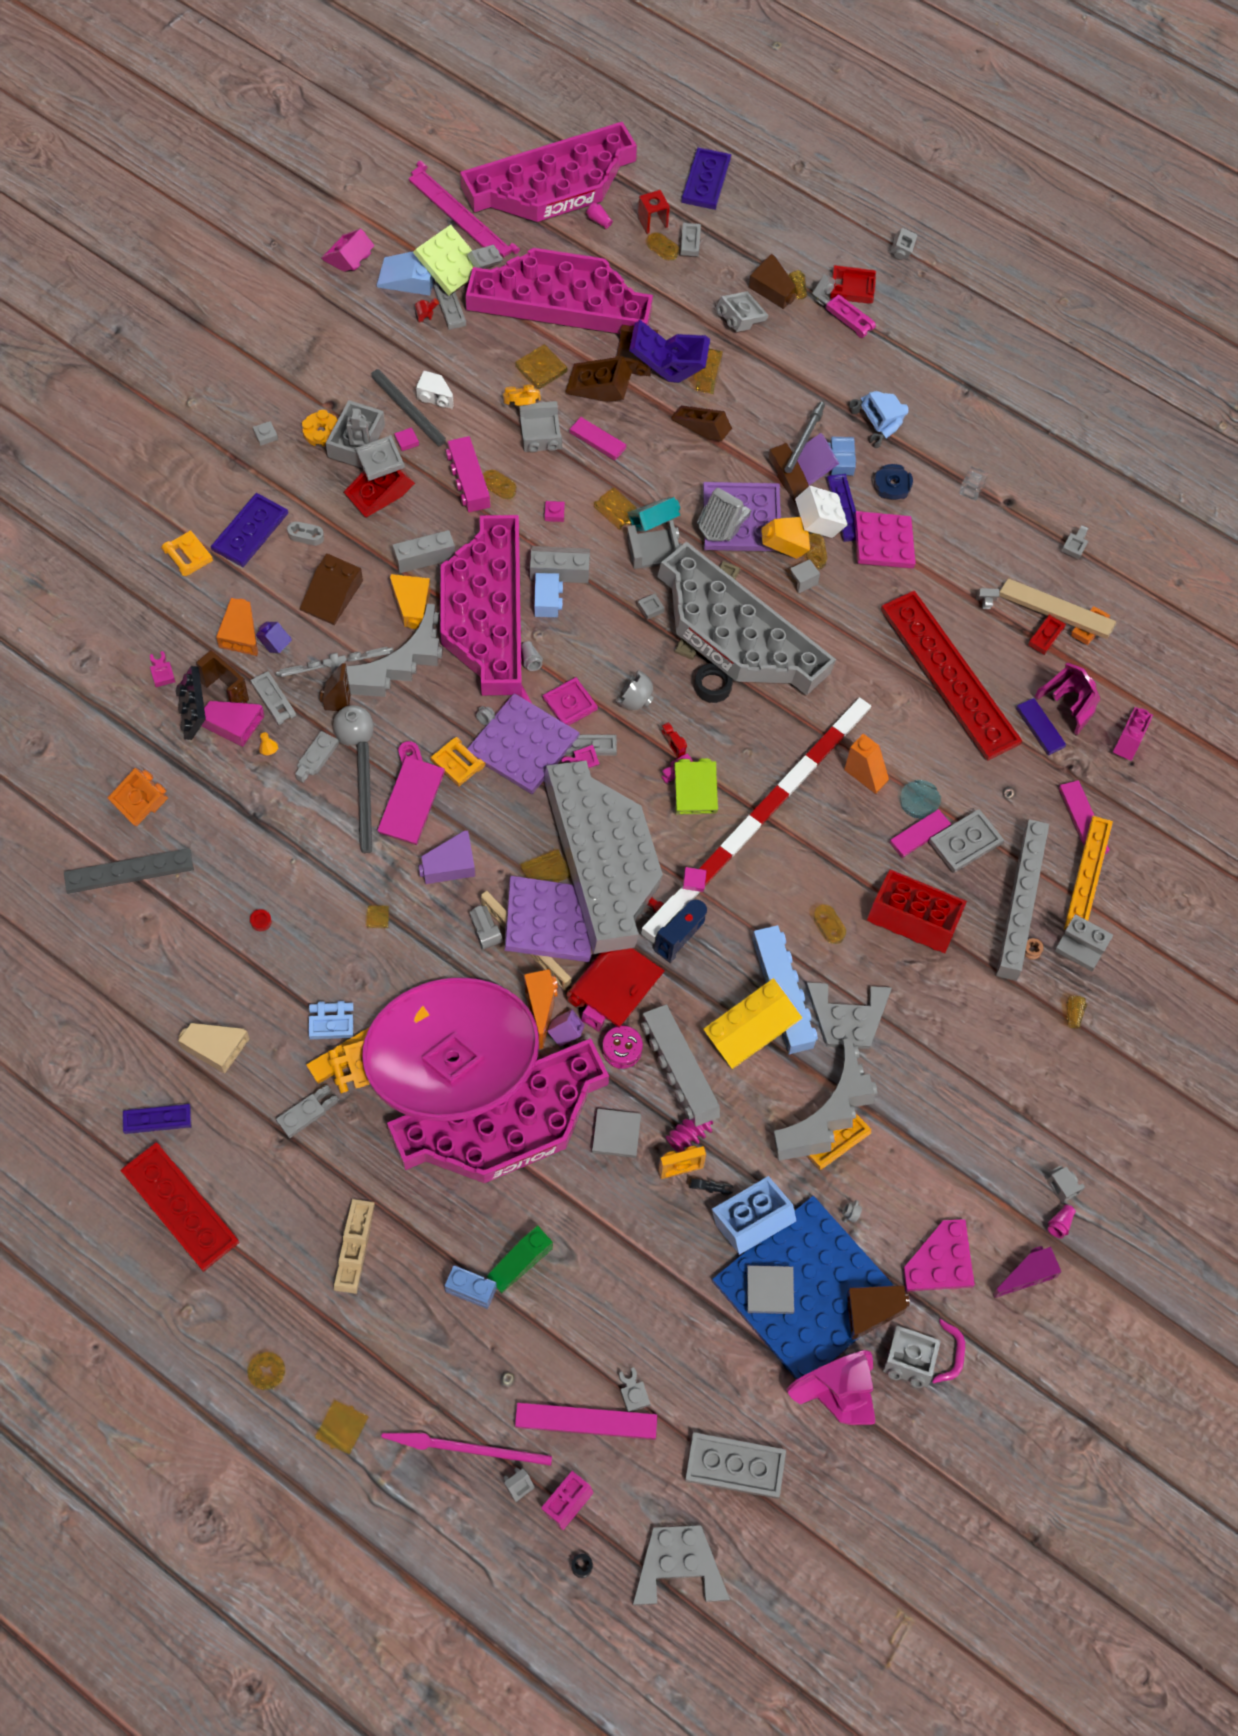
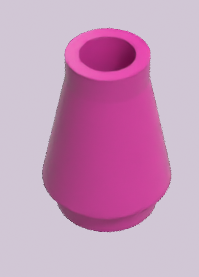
(598, 215)
(1061, 1222)

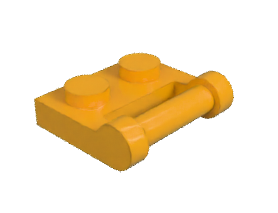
(193, 551)
(454, 766)

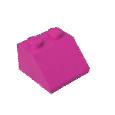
(349, 250)

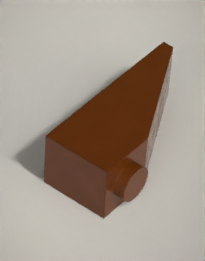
(705, 422)
(337, 690)

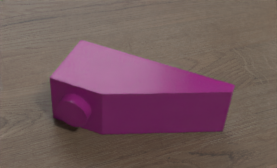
(1034, 1269)

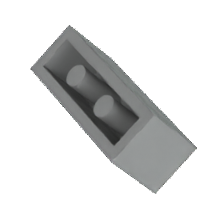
(424, 551)

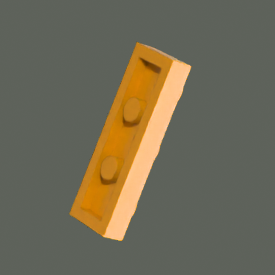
(844, 1140)

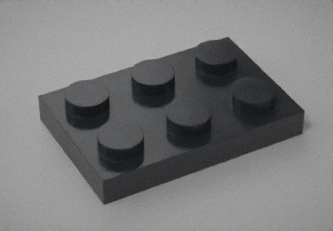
(191, 703)

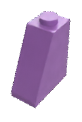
(449, 861)

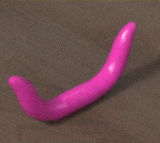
(959, 1356)

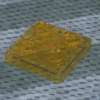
(541, 366)

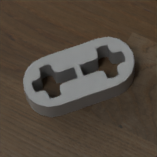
(305, 533)

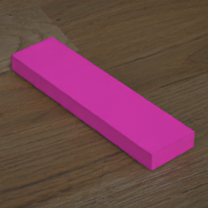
(1078, 808)

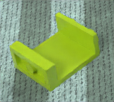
(696, 787)

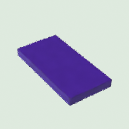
(706, 178)
(249, 530)

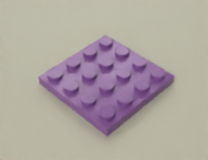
(764, 505)
(523, 743)
(545, 920)

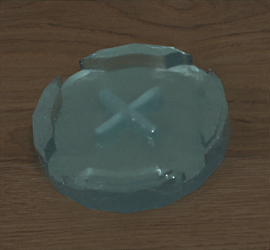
(920, 799)

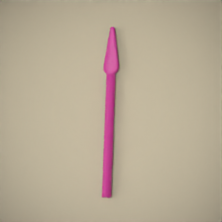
(423, 1441)

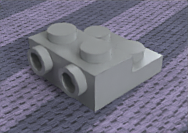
(740, 311)
(911, 1357)

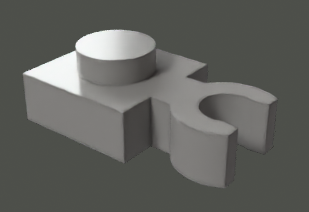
(633, 1394)

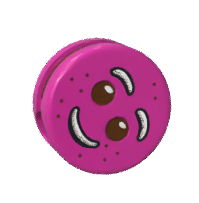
(622, 1047)

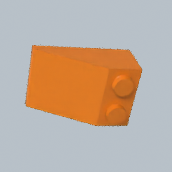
(540, 996)

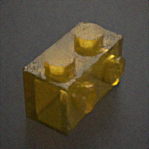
(709, 375)

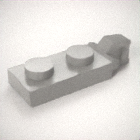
(357, 429)
(316, 756)

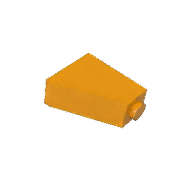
(786, 536)
(411, 598)

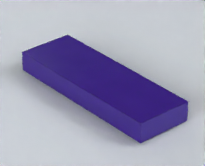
(1041, 726)
(157, 1119)

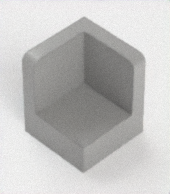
(806, 575)

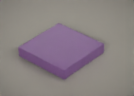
(817, 459)

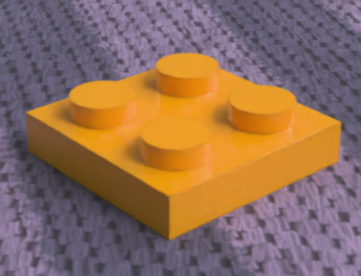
(682, 1162)

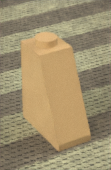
(214, 1044)

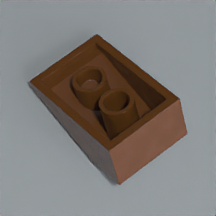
(600, 379)
(331, 589)

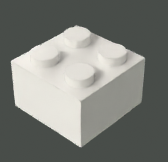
(821, 511)

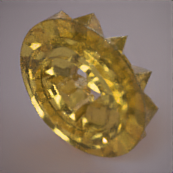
(265, 1360)

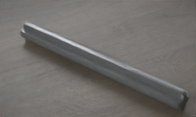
(408, 407)
(364, 797)

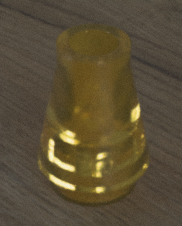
(799, 280)
(1075, 1011)

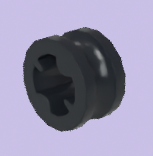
(579, 1573)

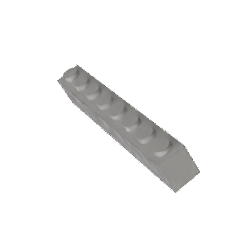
(1022, 900)

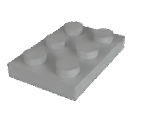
(966, 841)

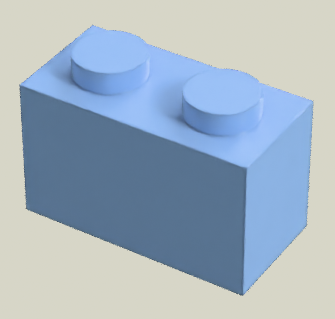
(547, 594)

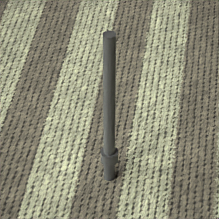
(815, 417)

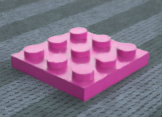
(884, 539)

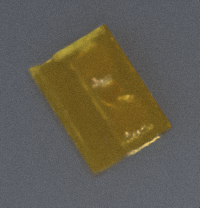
(615, 508)
(547, 867)

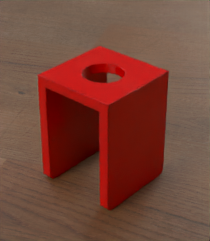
(645, 209)

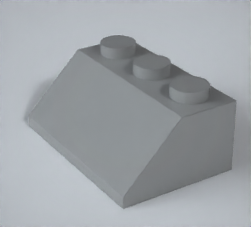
(569, 563)

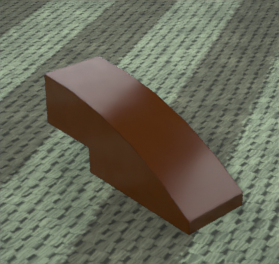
(793, 482)

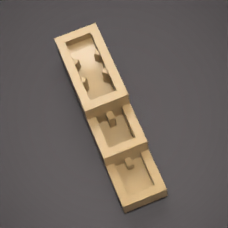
(354, 1246)

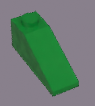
(521, 1259)

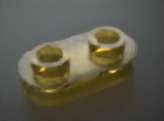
(659, 244)
(498, 484)
(817, 552)
(829, 925)

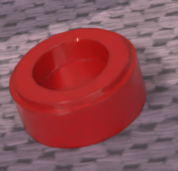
(260, 920)

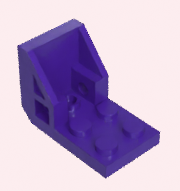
(663, 356)

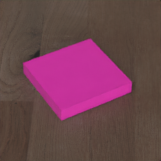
(570, 702)

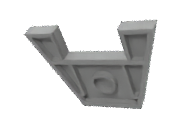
(848, 1021)
(679, 1554)

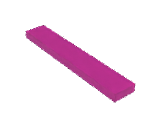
(586, 1421)

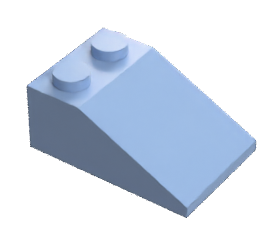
(405, 274)

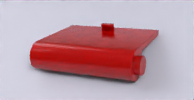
(611, 980)

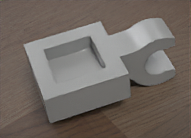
(1076, 543)

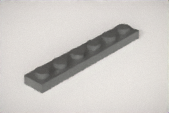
(128, 871)

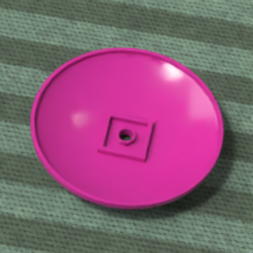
(466, 1020)

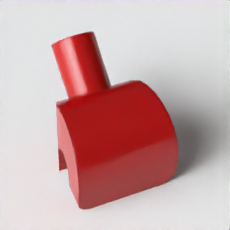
(425, 309)

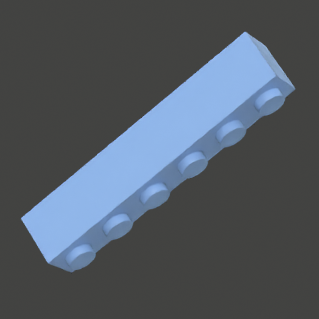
(777, 964)

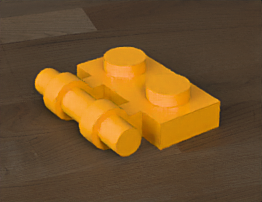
(354, 1059)

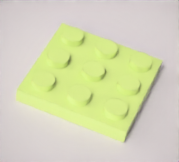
(446, 259)

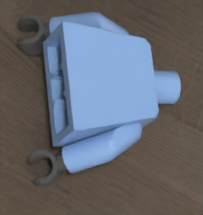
(883, 411)

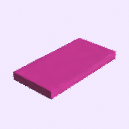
(411, 800)

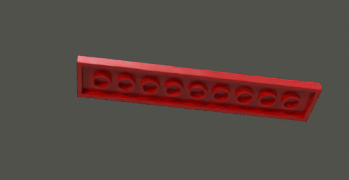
(951, 675)

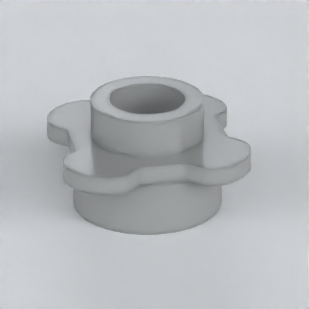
(851, 1212)

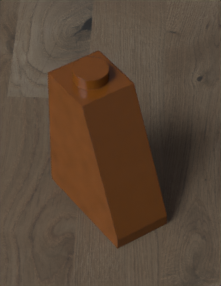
(773, 282)
(874, 1307)

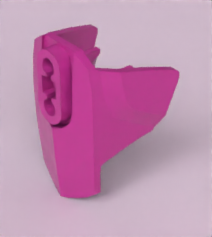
(1075, 679)
(841, 1388)

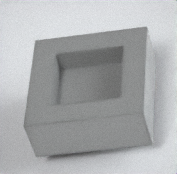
(265, 433)
(651, 606)

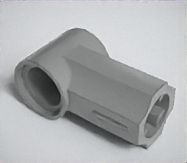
(487, 932)

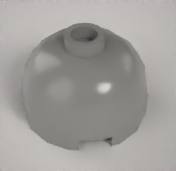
(636, 692)
(353, 725)

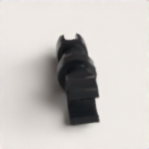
(710, 1186)

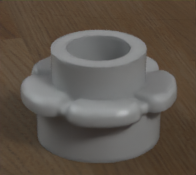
(485, 715)

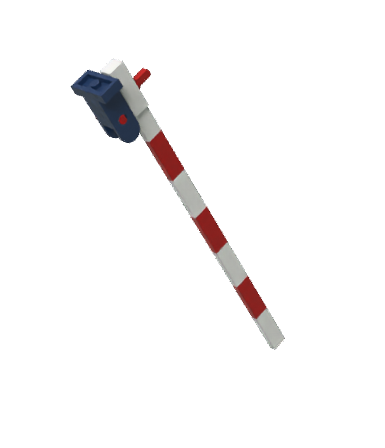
(681, 915)

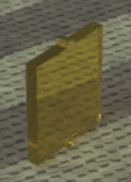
(341, 1427)

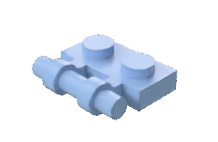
(331, 1026)

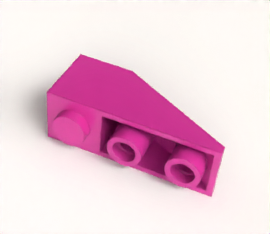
(1133, 733)

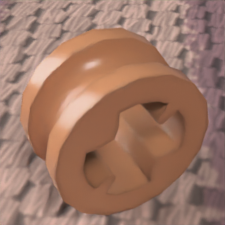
(1034, 955)

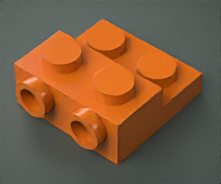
(138, 796)

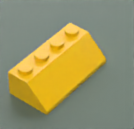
(753, 1023)

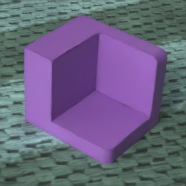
(566, 1028)

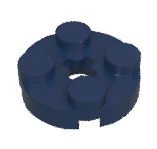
(889, 490)

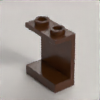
(636, 365)
(213, 668)

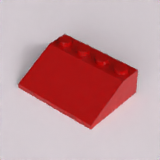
(916, 911)

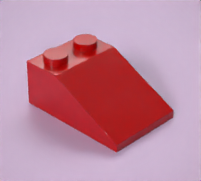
(379, 492)

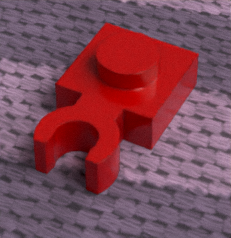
(676, 743)

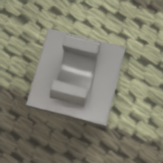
(988, 596)
(518, 1484)

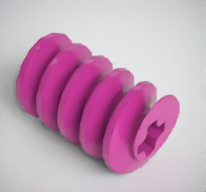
(686, 1134)

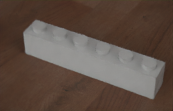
(681, 1066)

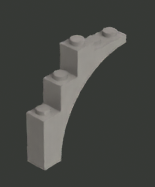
(421, 649)
(816, 1132)

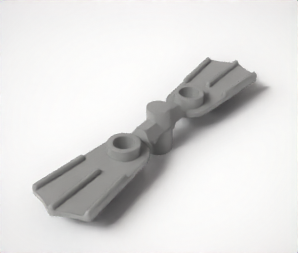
(334, 661)

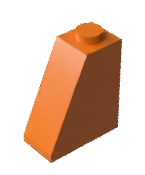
(238, 628)
(867, 764)

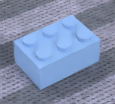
(754, 1215)

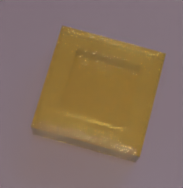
(377, 917)

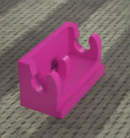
(567, 1500)

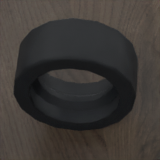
(710, 695)

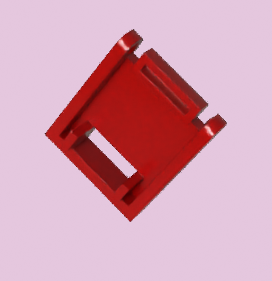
(857, 284)

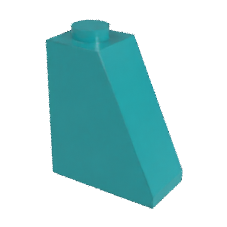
(654, 514)

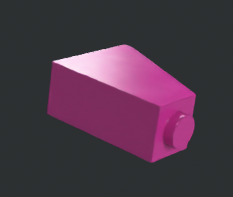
(233, 720)

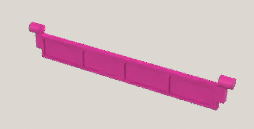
(457, 211)

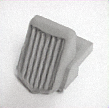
(722, 516)

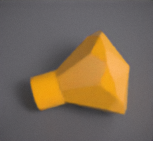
(268, 745)

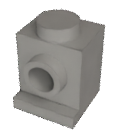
(902, 247)
(1064, 1184)

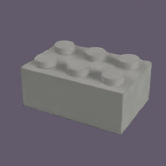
(338, 443)

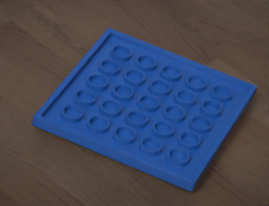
(824, 1269)

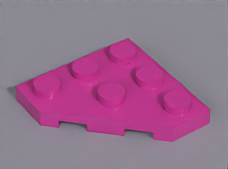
(942, 1260)

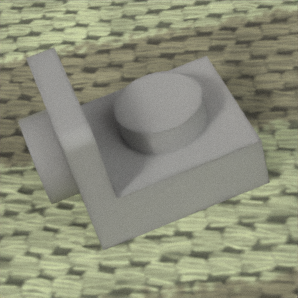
(823, 288)

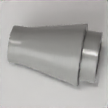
(531, 657)

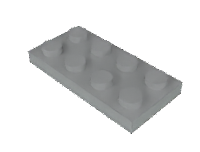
(735, 1465)

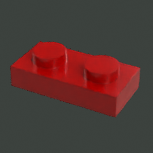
(1047, 634)

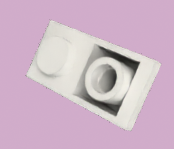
(434, 390)

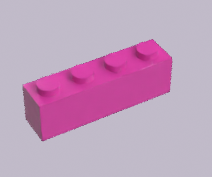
(468, 474)

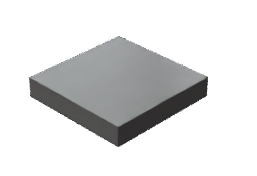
(380, 457)
(616, 1133)
(770, 1289)

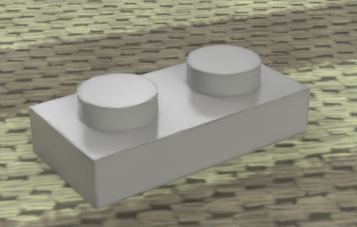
(690, 239)
(485, 257)

